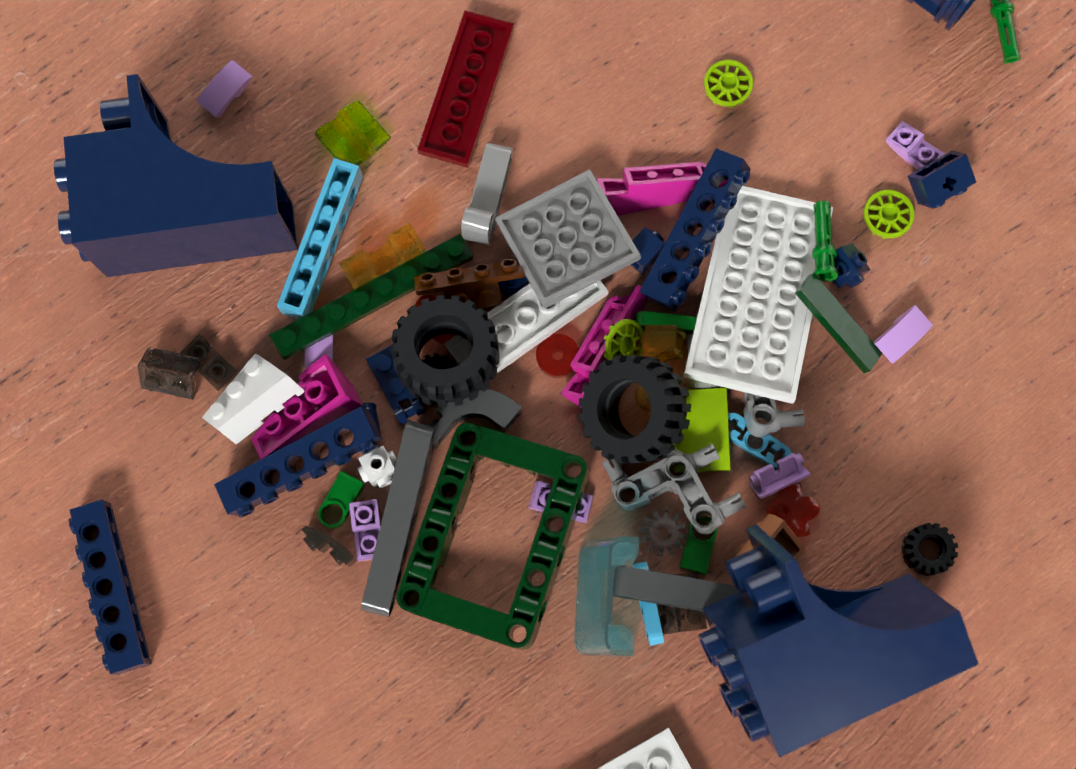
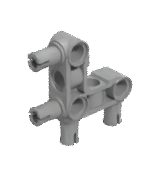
(756, 407)
(658, 480)

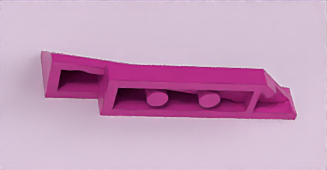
(652, 186)
(593, 348)

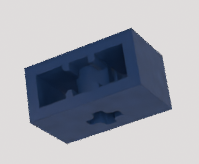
(942, 179)

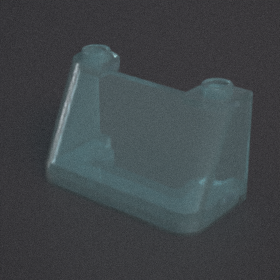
(594, 598)

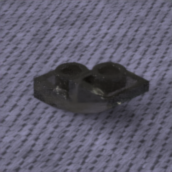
(212, 364)
(319, 540)

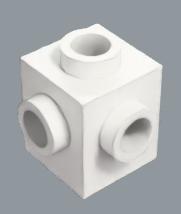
(381, 476)

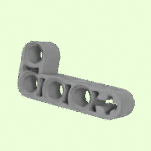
(479, 218)

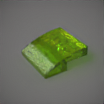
(353, 134)

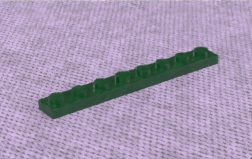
(368, 297)

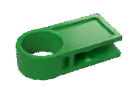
(343, 491)
(697, 552)

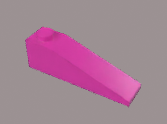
(325, 399)

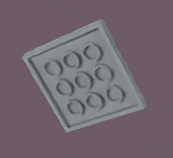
(567, 239)

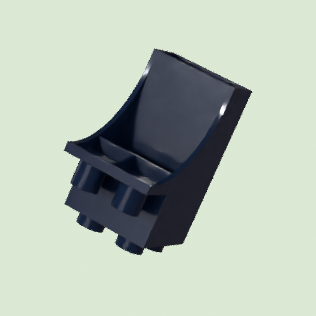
(155, 206)
(822, 657)

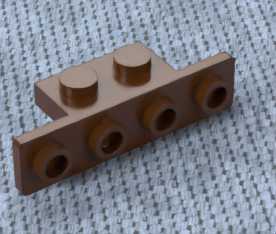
(471, 283)

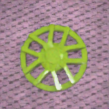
(728, 83)
(888, 214)
(625, 339)

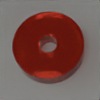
(556, 343)

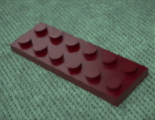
(466, 89)

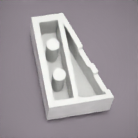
(250, 398)

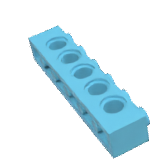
(320, 239)

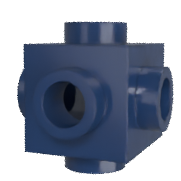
(850, 266)

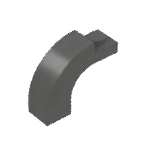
(488, 405)

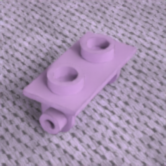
(768, 481)

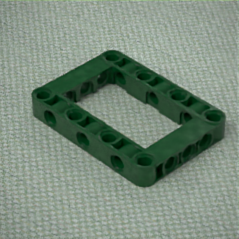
(543, 557)

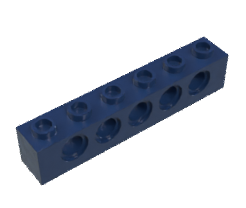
(694, 215)
(234, 489)
(135, 652)

